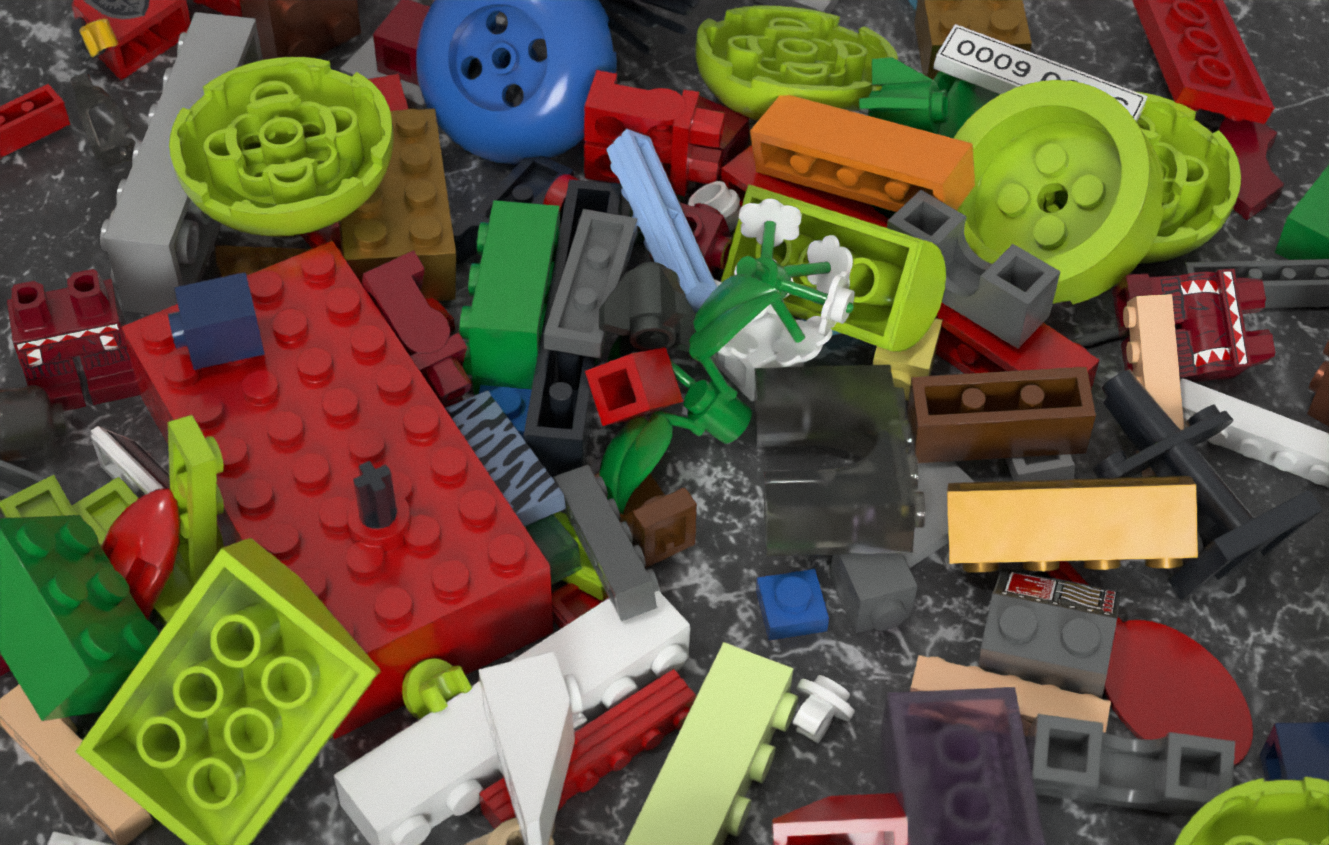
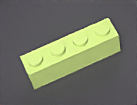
(718, 753)

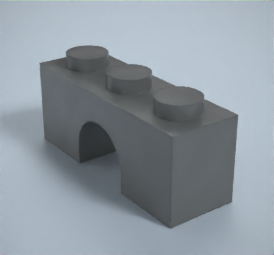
(1002, 297)
(1159, 775)

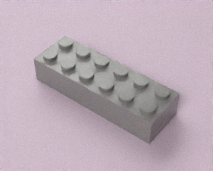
(156, 230)

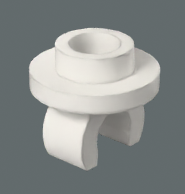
(823, 702)

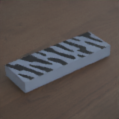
(507, 458)

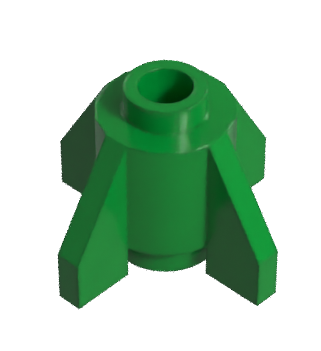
(905, 97)

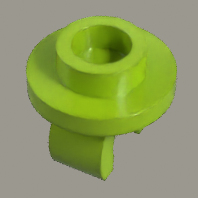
(431, 686)

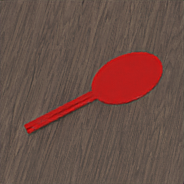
(1170, 683)

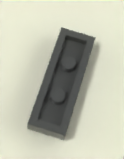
(590, 275)

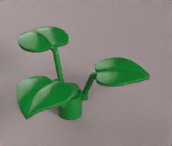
(709, 405)

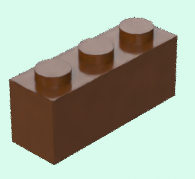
(1000, 414)

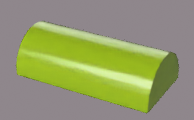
(893, 274)

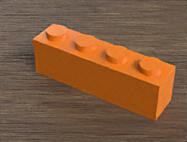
(859, 155)

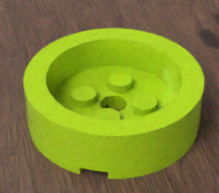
(1068, 141)

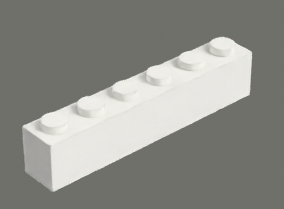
(450, 754)

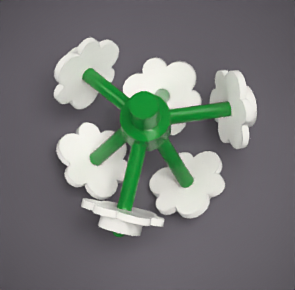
(827, 270)

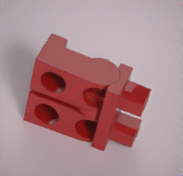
(663, 115)

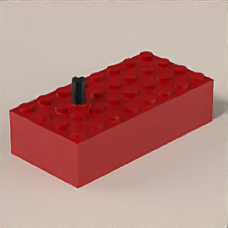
(355, 477)

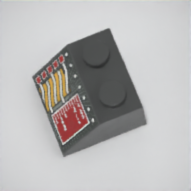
(1050, 631)

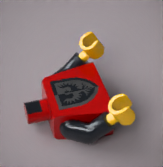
(127, 31)

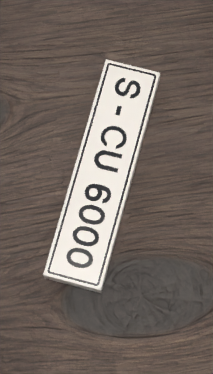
(1005, 67)

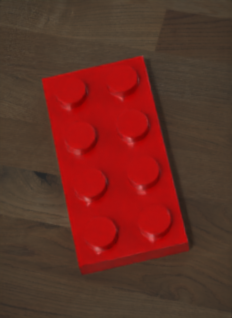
(1204, 58)

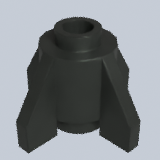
(648, 310)

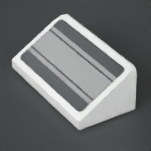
(129, 461)

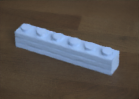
(660, 214)

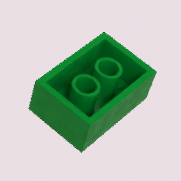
(509, 294)
(66, 616)

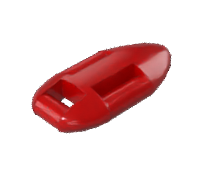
(145, 545)

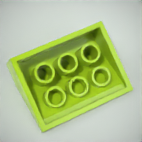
(230, 701)

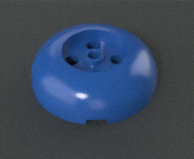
(554, 90)

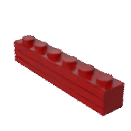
(609, 741)

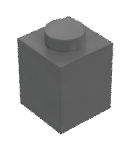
(874, 589)

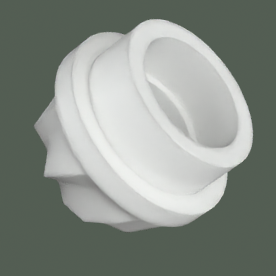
(721, 198)

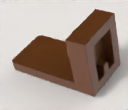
(660, 521)

